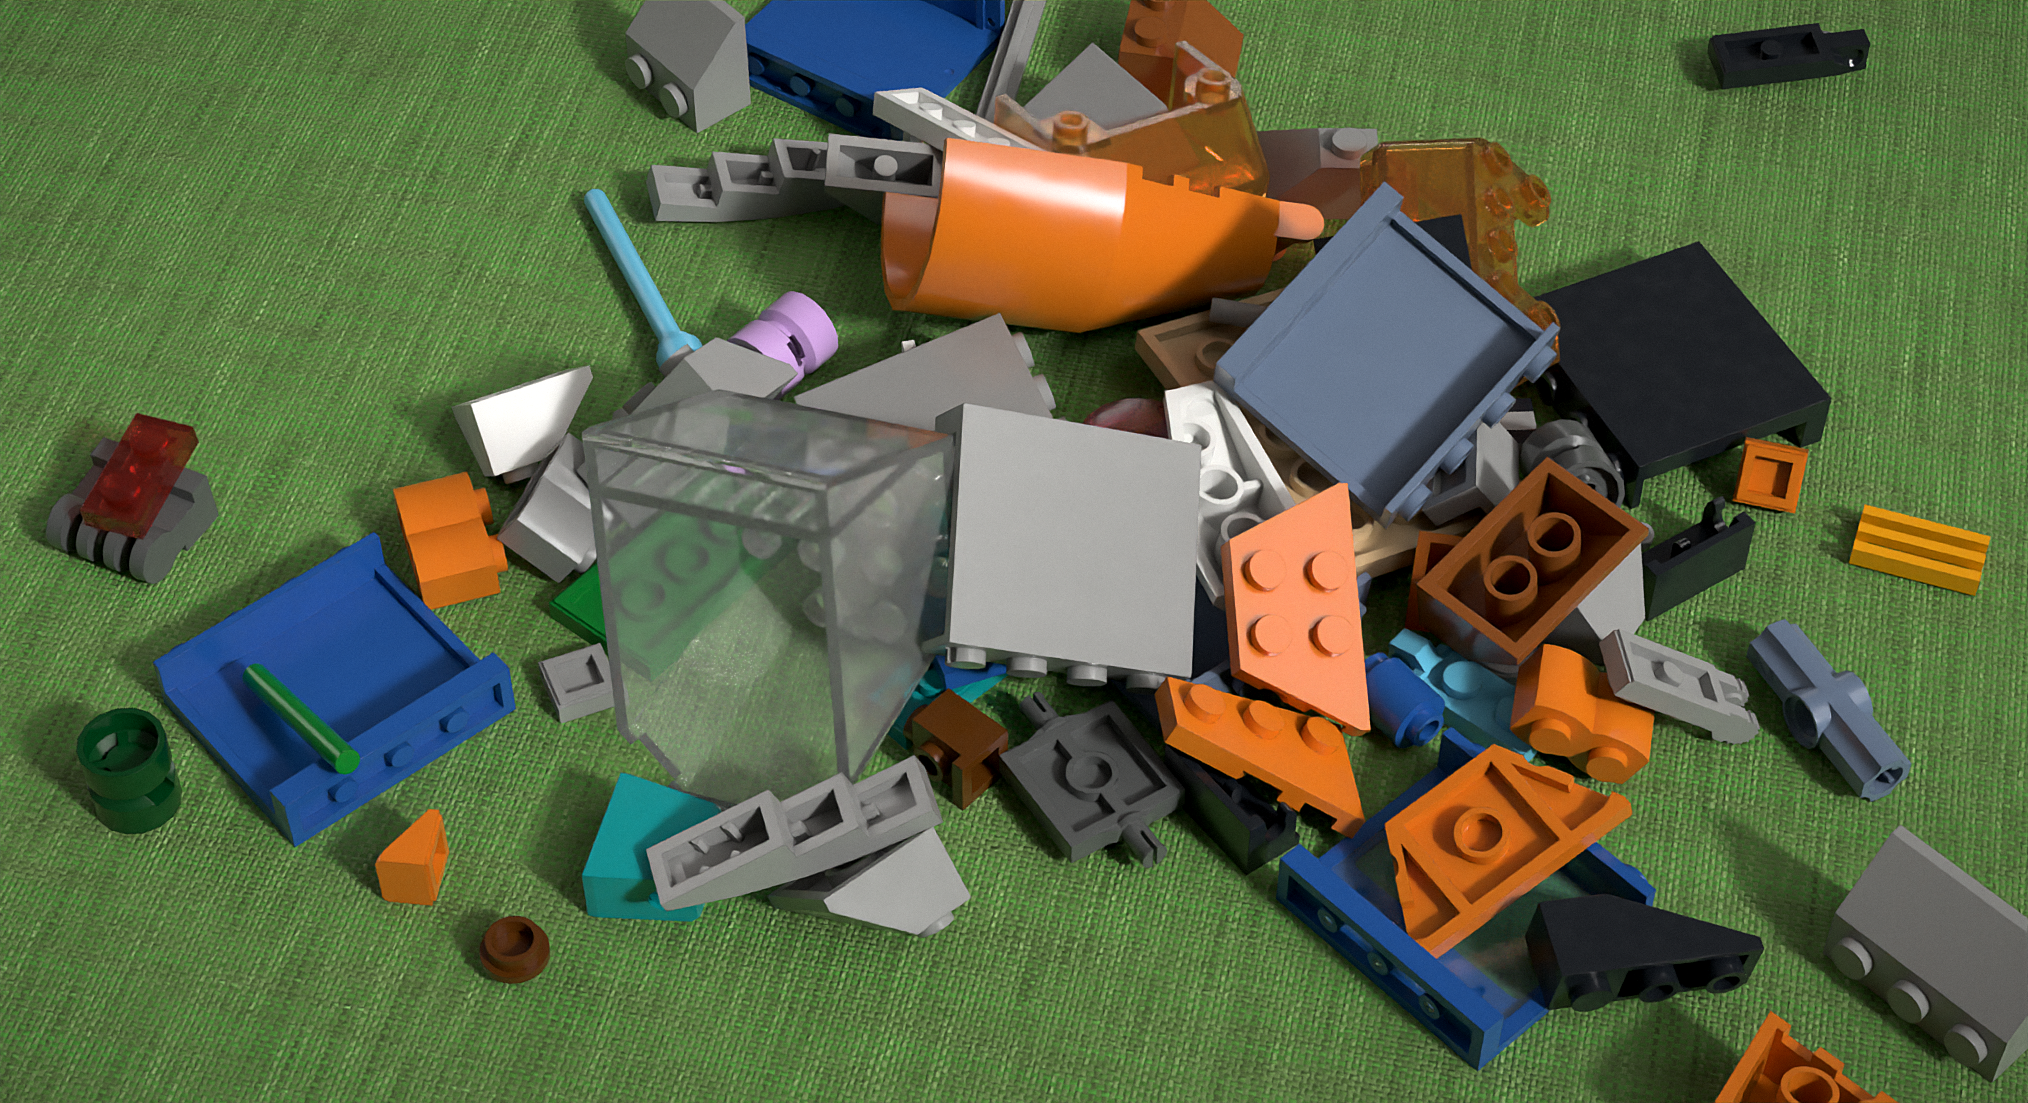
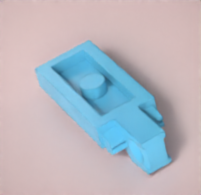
(1475, 699)

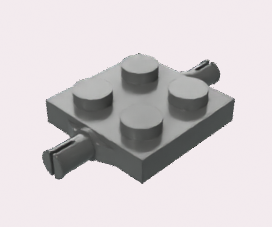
(1091, 780)

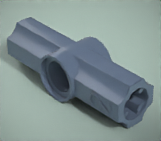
(1828, 710)

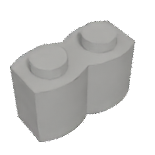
(554, 515)

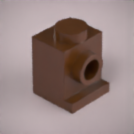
(957, 745)

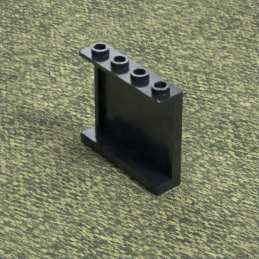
(1674, 367)

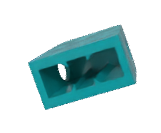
(618, 869)

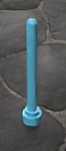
(638, 278)

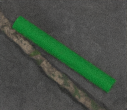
(301, 719)

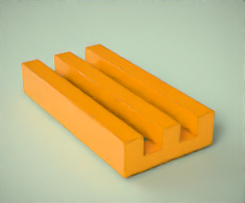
(1921, 542)

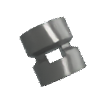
(1576, 451)

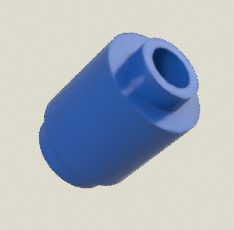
(1402, 702)

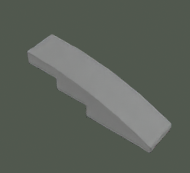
(744, 185)
(788, 840)

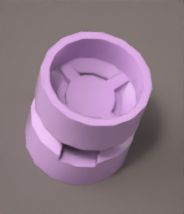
(792, 332)

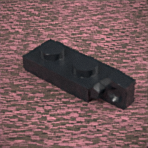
(1786, 55)

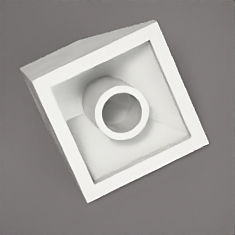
(522, 423)

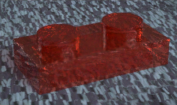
(139, 476)

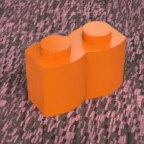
(449, 541)
(1571, 712)

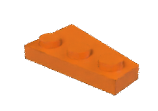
(1284, 748)

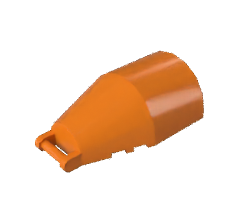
(1075, 241)

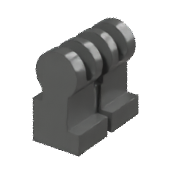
(178, 525)

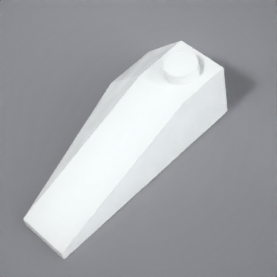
(1235, 474)

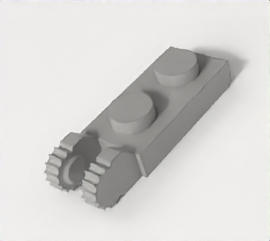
(1678, 686)

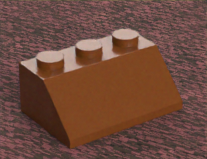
(1525, 567)

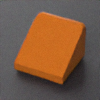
(415, 862)

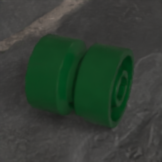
(129, 770)

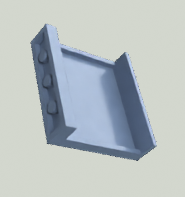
(1384, 360)

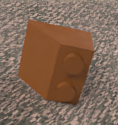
(1158, 24)

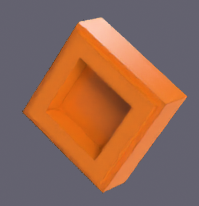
(1770, 475)

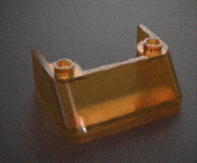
(1201, 136)

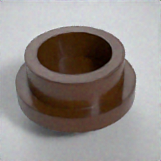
(514, 950)

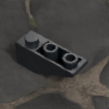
(1623, 950)

